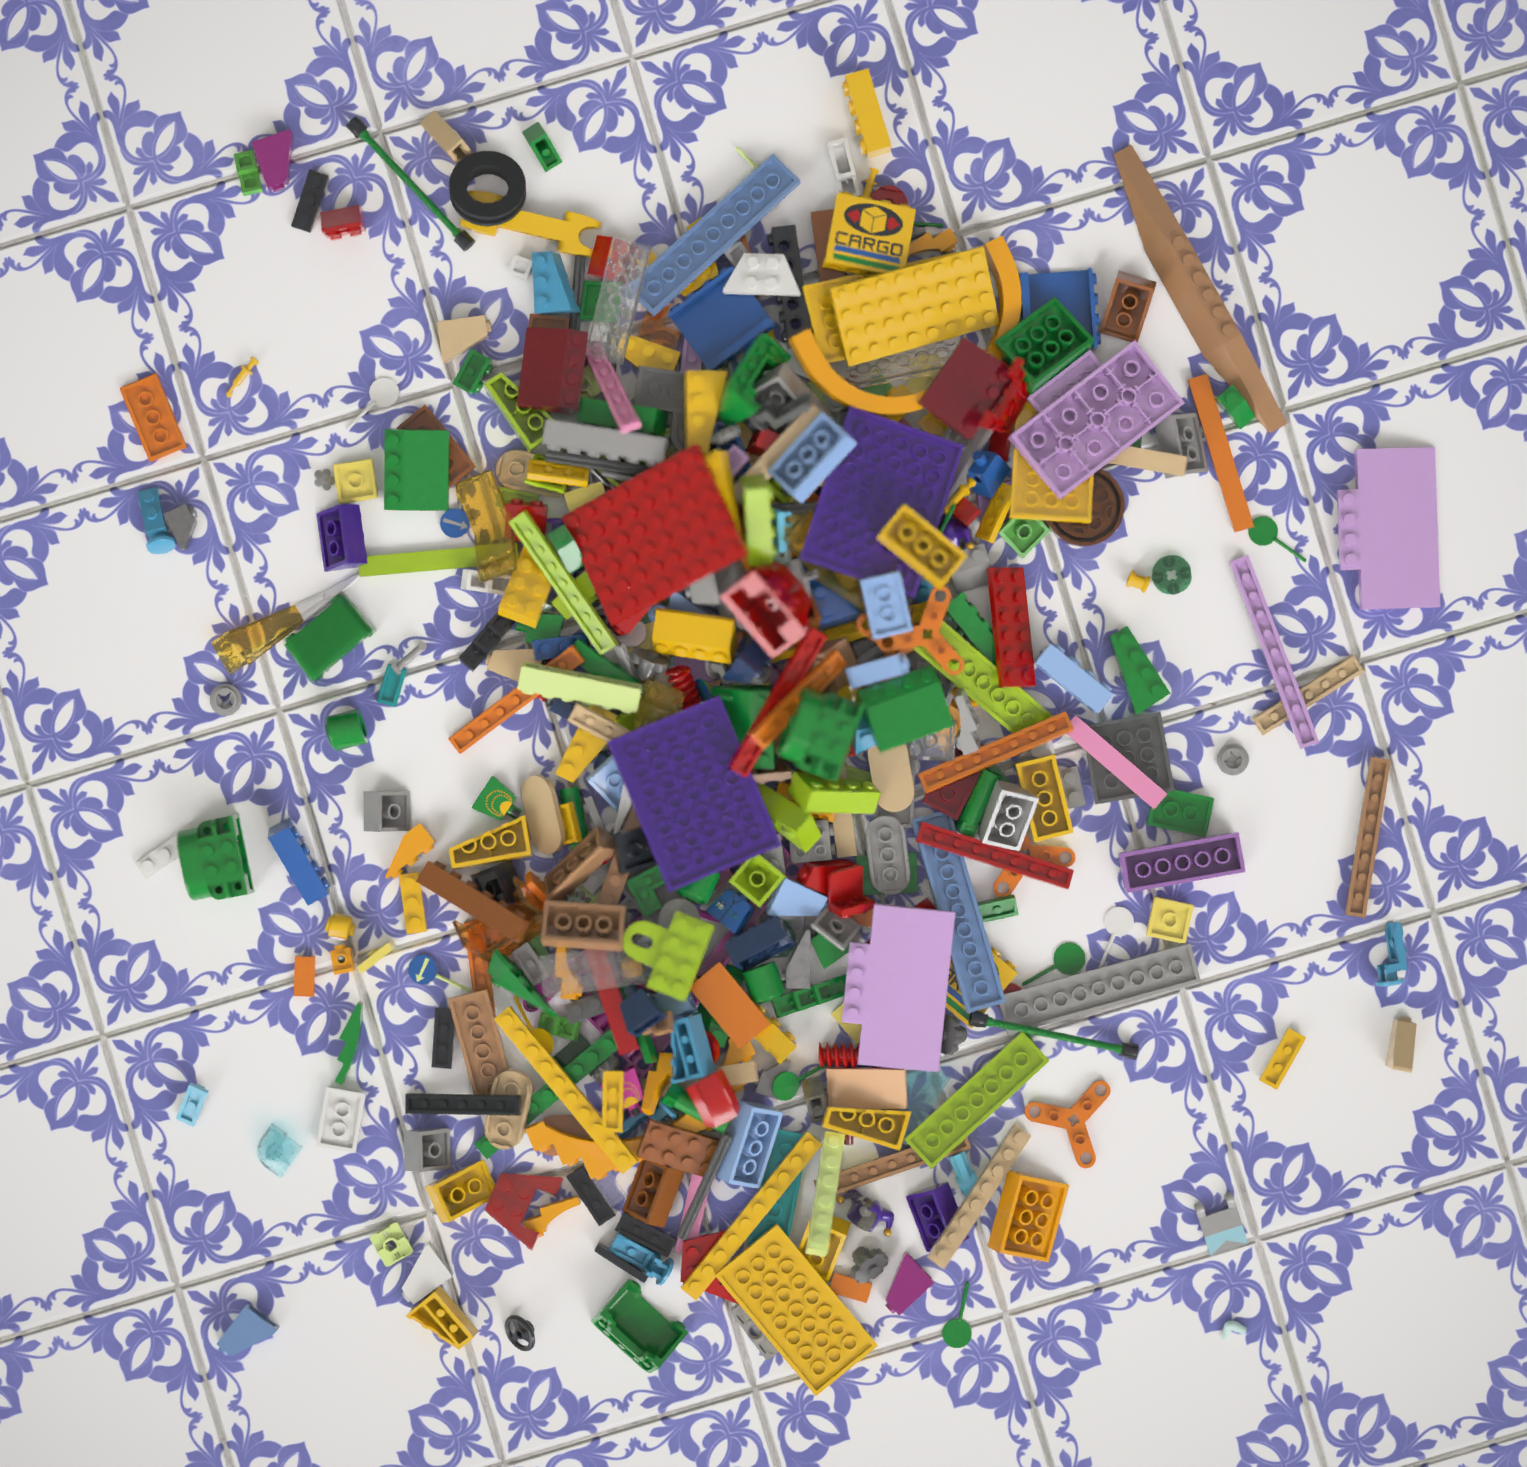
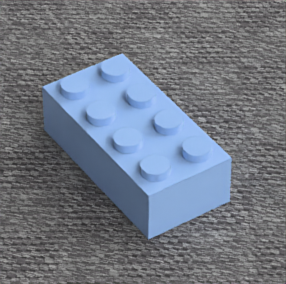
(811, 457)
(1073, 679)
(751, 1145)

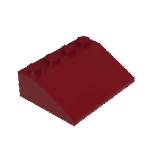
(552, 369)
(966, 388)

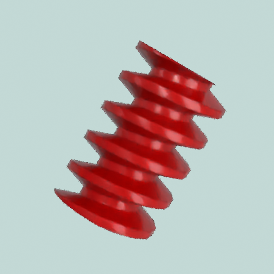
(684, 682)
(838, 1055)

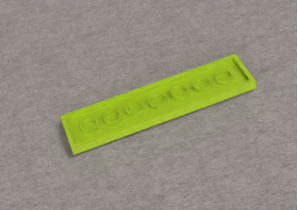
(979, 678)
(976, 1100)

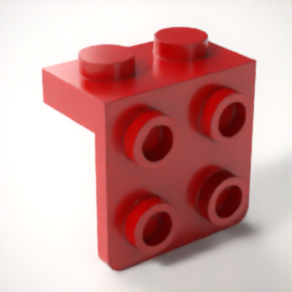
(535, 508)
(846, 892)

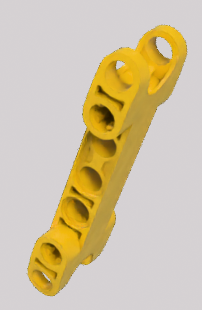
(565, 231)

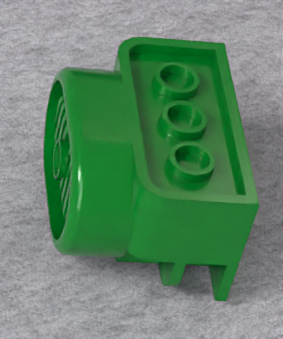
(820, 733)
(215, 859)

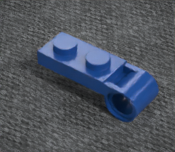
(554, 646)

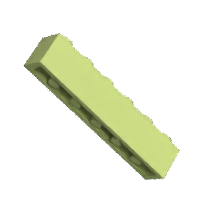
(579, 687)
(825, 1193)

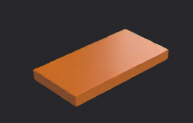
(153, 417)
(729, 1005)

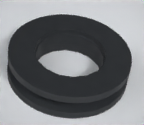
(482, 164)

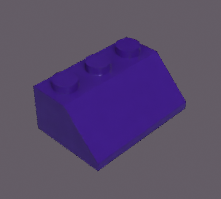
(341, 537)
(932, 1211)

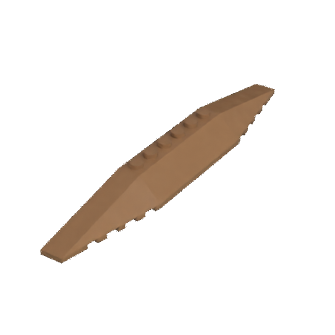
(1194, 291)

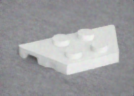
(762, 276)

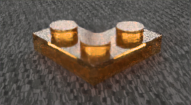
(654, 331)

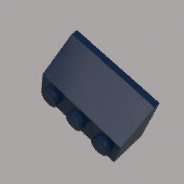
(748, 664)
(759, 943)

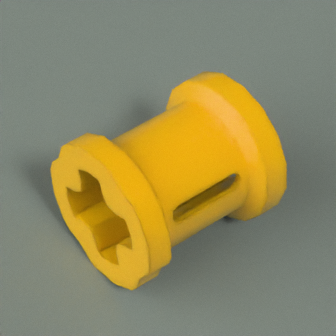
(1138, 581)

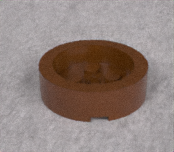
(1106, 515)

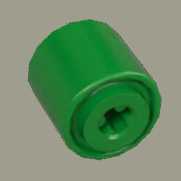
(346, 730)
(699, 891)
(763, 983)

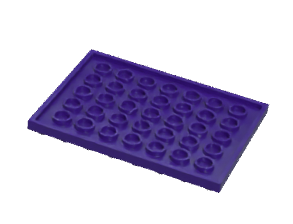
(867, 488)
(688, 799)

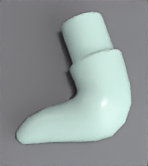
(1232, 1325)

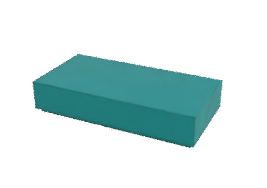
(391, 687)

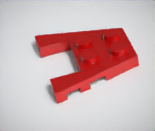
(1013, 402)
(512, 1199)
(692, 1254)

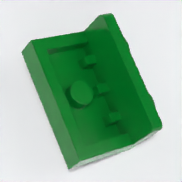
(473, 372)

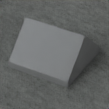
(836, 929)

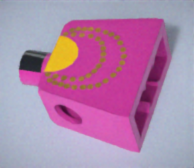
(631, 1092)

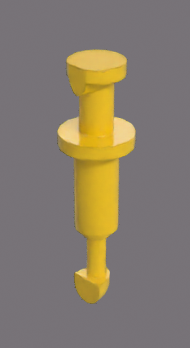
(870, 182)
(242, 375)
(962, 491)

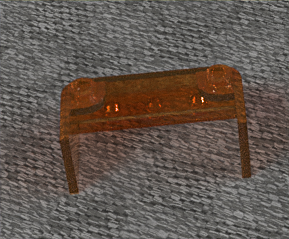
(484, 940)

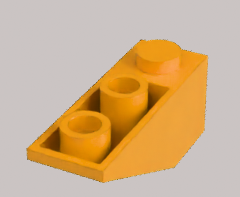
(412, 845)

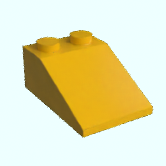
(461, 1191)
(826, 1264)

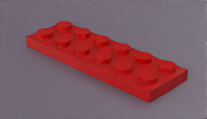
(1011, 627)

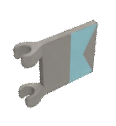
(1222, 1228)

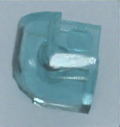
(277, 1150)

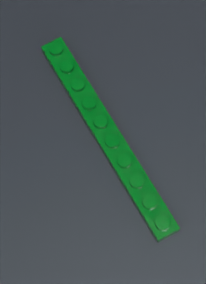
(576, 1070)

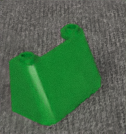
(738, 393)
(329, 637)
(638, 1328)

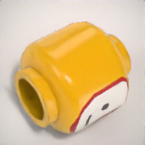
(340, 926)

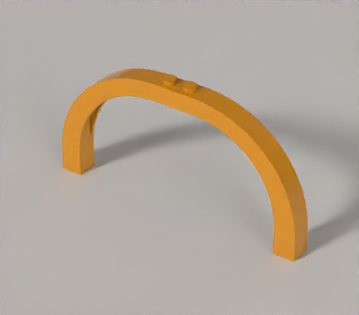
(828, 381)

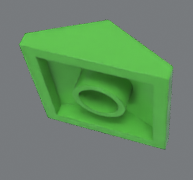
(1023, 534)

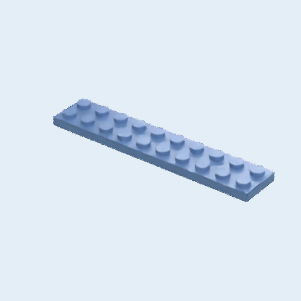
(715, 233)
(970, 946)

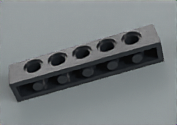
(788, 236)

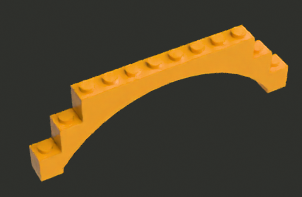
(597, 1163)

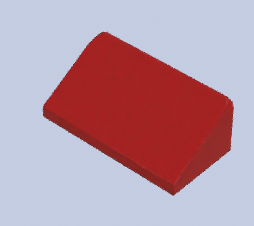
(1000, 444)

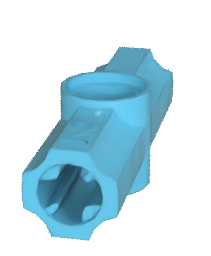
(964, 1174)

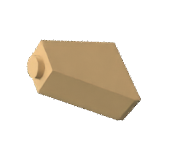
(445, 137)
(461, 334)
(509, 662)
(1401, 1045)

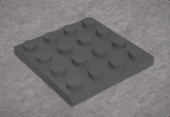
(1143, 744)

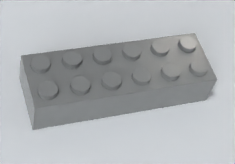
(606, 442)

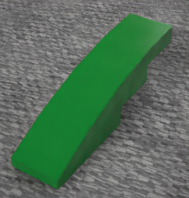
(601, 665)
(806, 998)
(351, 1036)

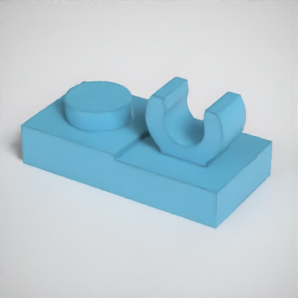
(780, 524)
(192, 1104)

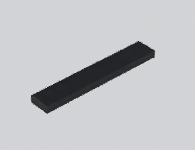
(462, 1104)

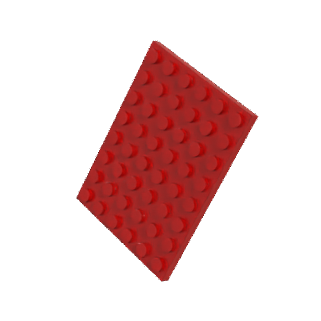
(655, 535)

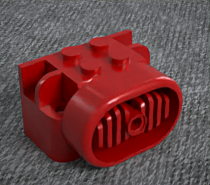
(770, 606)

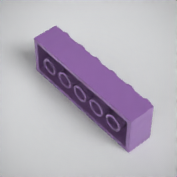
(1181, 862)

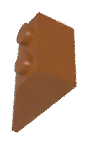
(1127, 306)

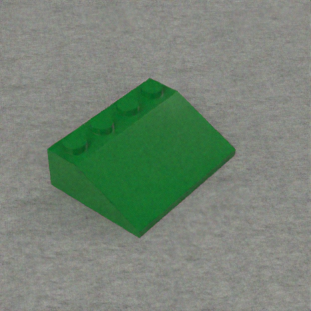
(1046, 343)
(416, 469)
(905, 708)
(742, 713)

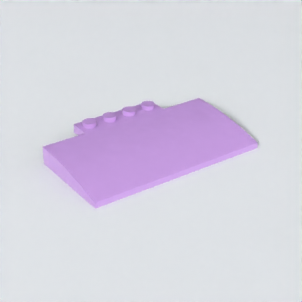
(1093, 416)
(1392, 528)
(900, 987)

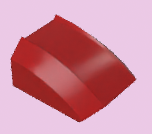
(714, 1099)

